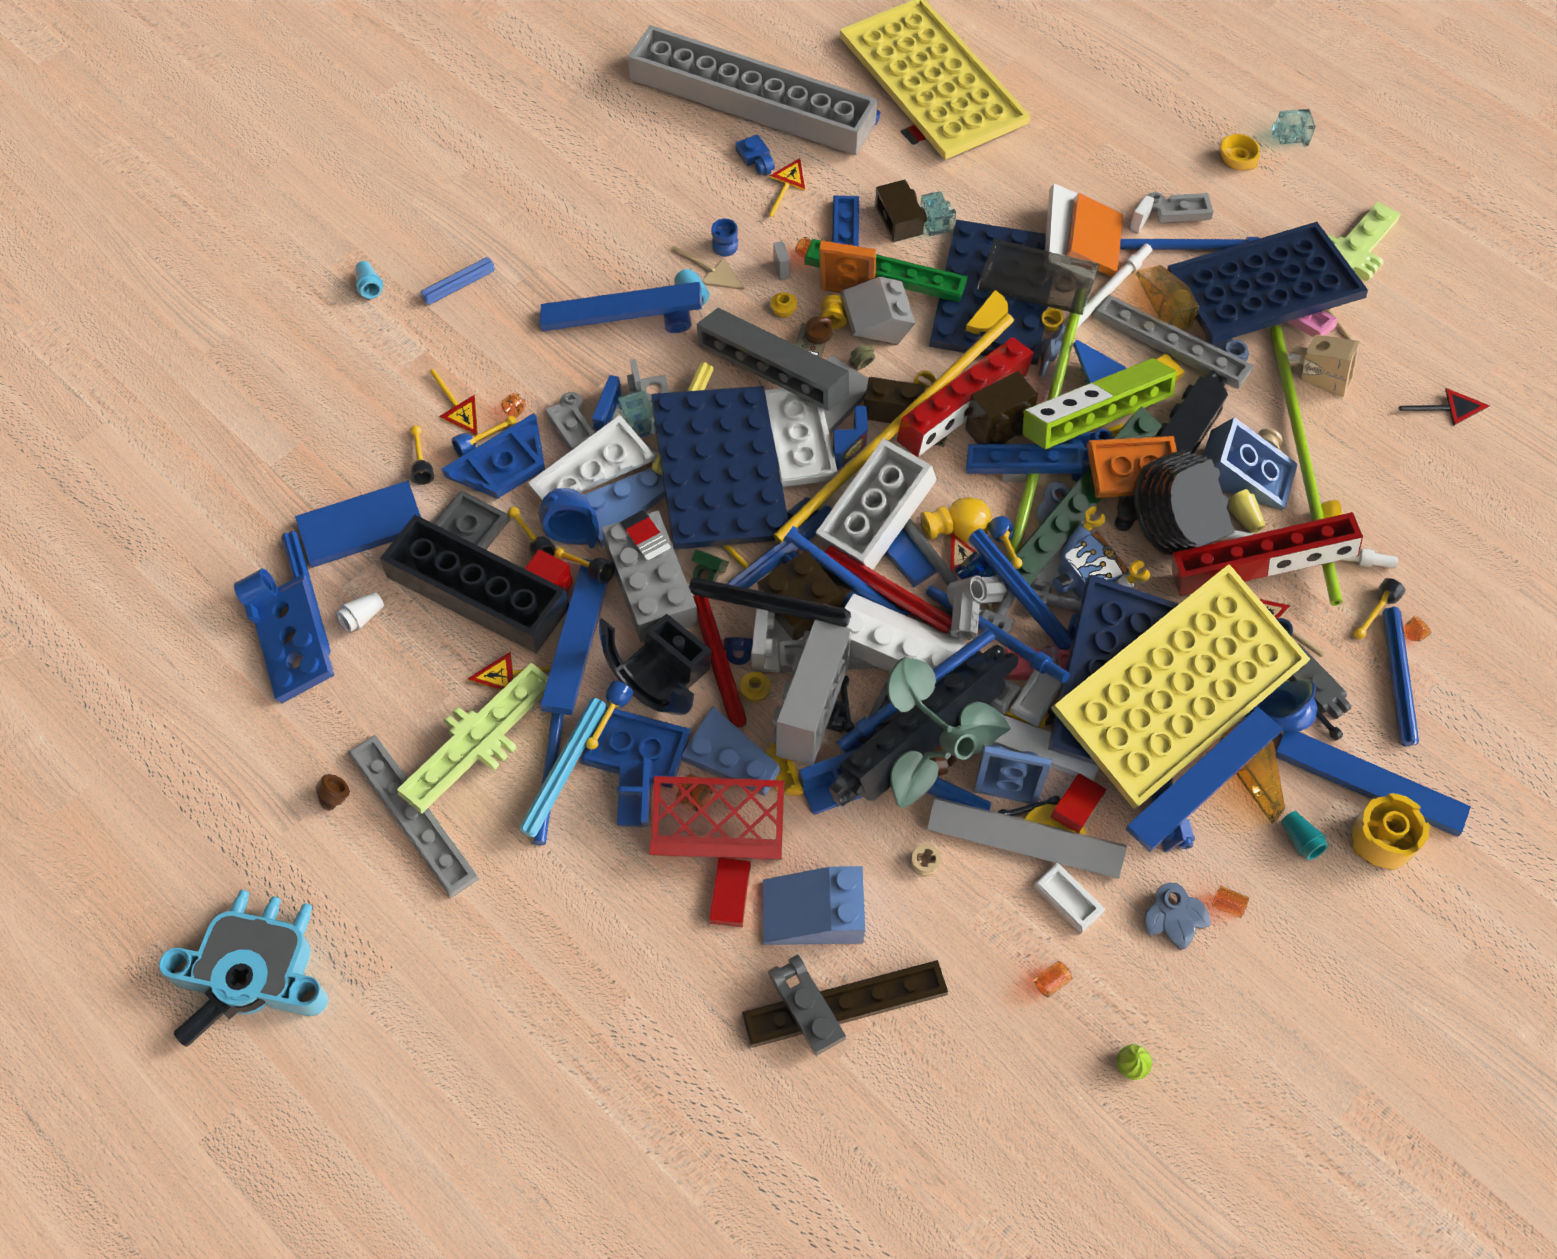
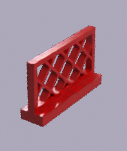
(716, 846)

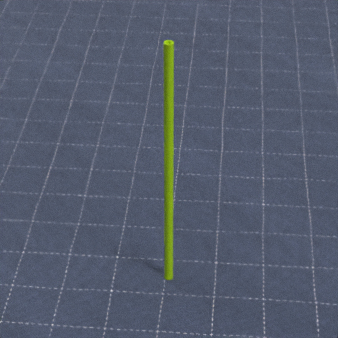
(1055, 390)
(1303, 454)

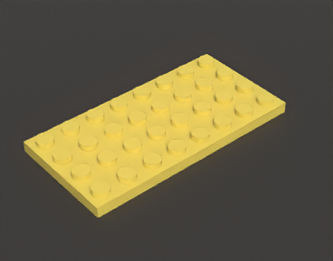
(934, 77)
(1180, 686)

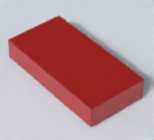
(1078, 803)
(730, 892)

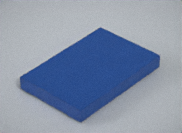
(635, 737)

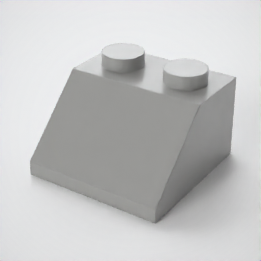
(878, 310)

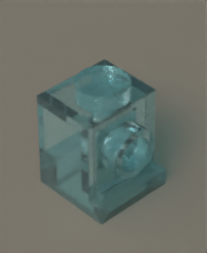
(1294, 127)
(939, 213)

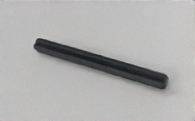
(770, 602)

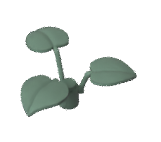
(979, 726)

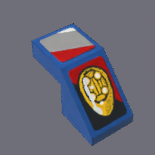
(850, 442)

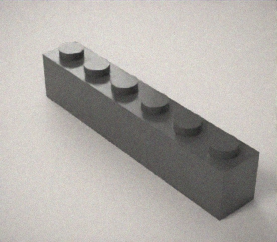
(773, 358)

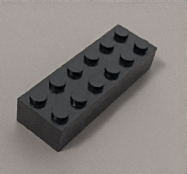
(475, 583)

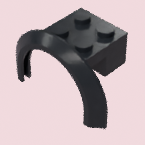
(663, 667)

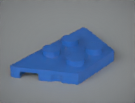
(501, 461)

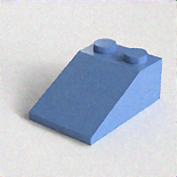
(1250, 464)
(1011, 774)
(815, 907)

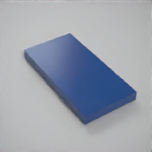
(356, 523)

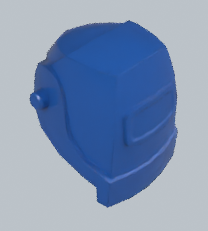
(568, 518)

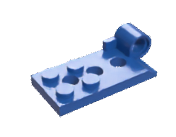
(263, 607)

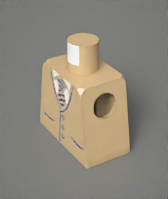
(1327, 362)

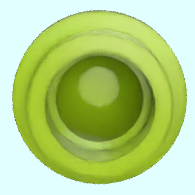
(1134, 1062)

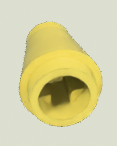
(1246, 511)

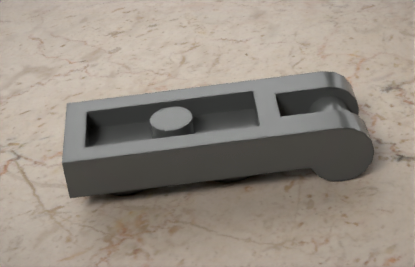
(807, 1006)

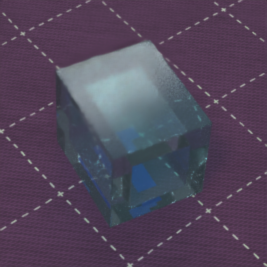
(638, 413)

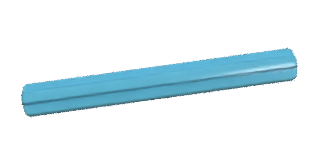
(562, 768)

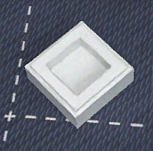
(1141, 214)

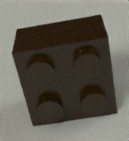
(998, 410)
(802, 580)

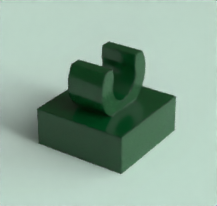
(710, 563)

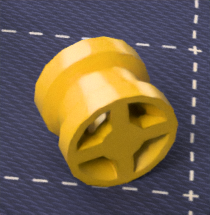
(833, 308)
(936, 522)

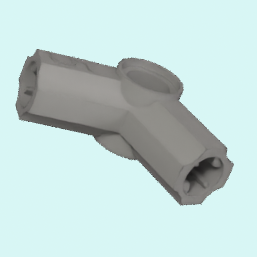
(966, 597)

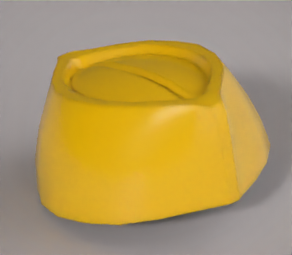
(1239, 152)

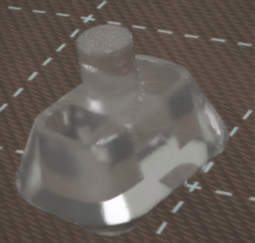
(1053, 652)

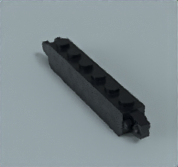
(1189, 427)
(869, 767)

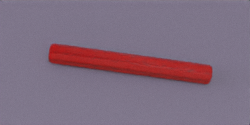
(893, 591)
(720, 662)

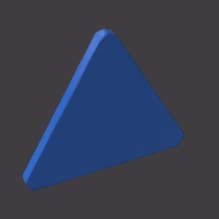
(1095, 364)

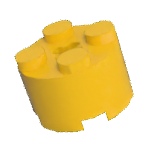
(1389, 831)

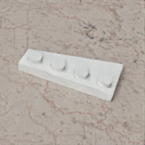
(596, 460)

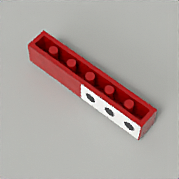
(950, 405)
(1270, 552)

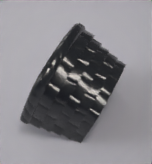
(1181, 503)

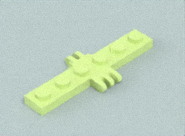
(1364, 237)
(475, 738)

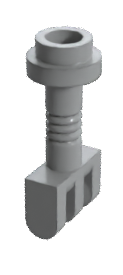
(1043, 590)
(999, 617)

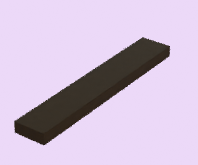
(852, 1001)

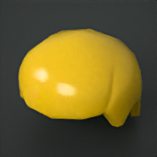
(968, 516)

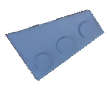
(728, 752)

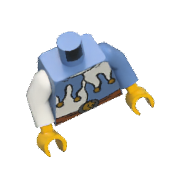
(1090, 554)

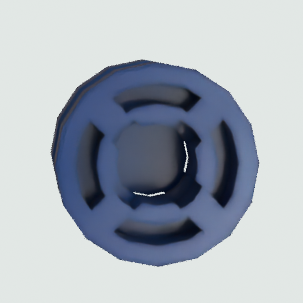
(724, 237)

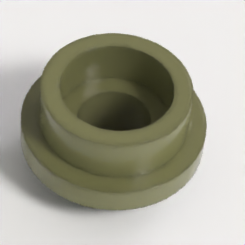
(862, 356)

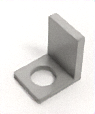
(637, 384)

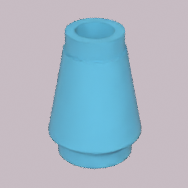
(367, 280)

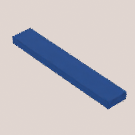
(621, 306)
(574, 644)
(1203, 779)
(1370, 779)

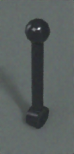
(848, 725)
(1334, 732)
(1052, 800)

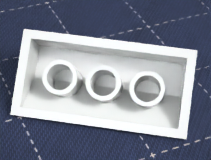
(887, 636)

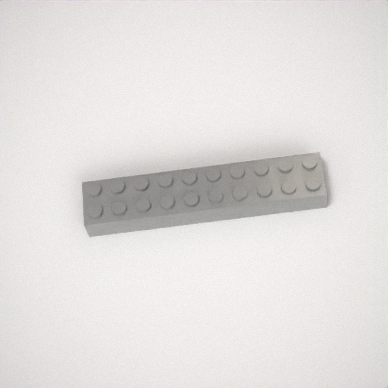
(753, 89)

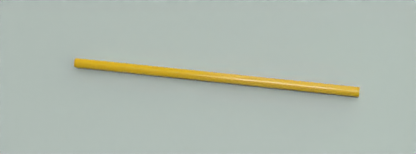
(893, 428)

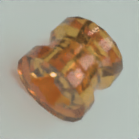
(700, 794)

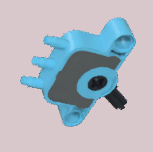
(249, 948)

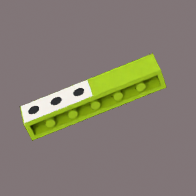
(1098, 403)

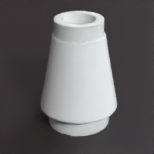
(359, 611)

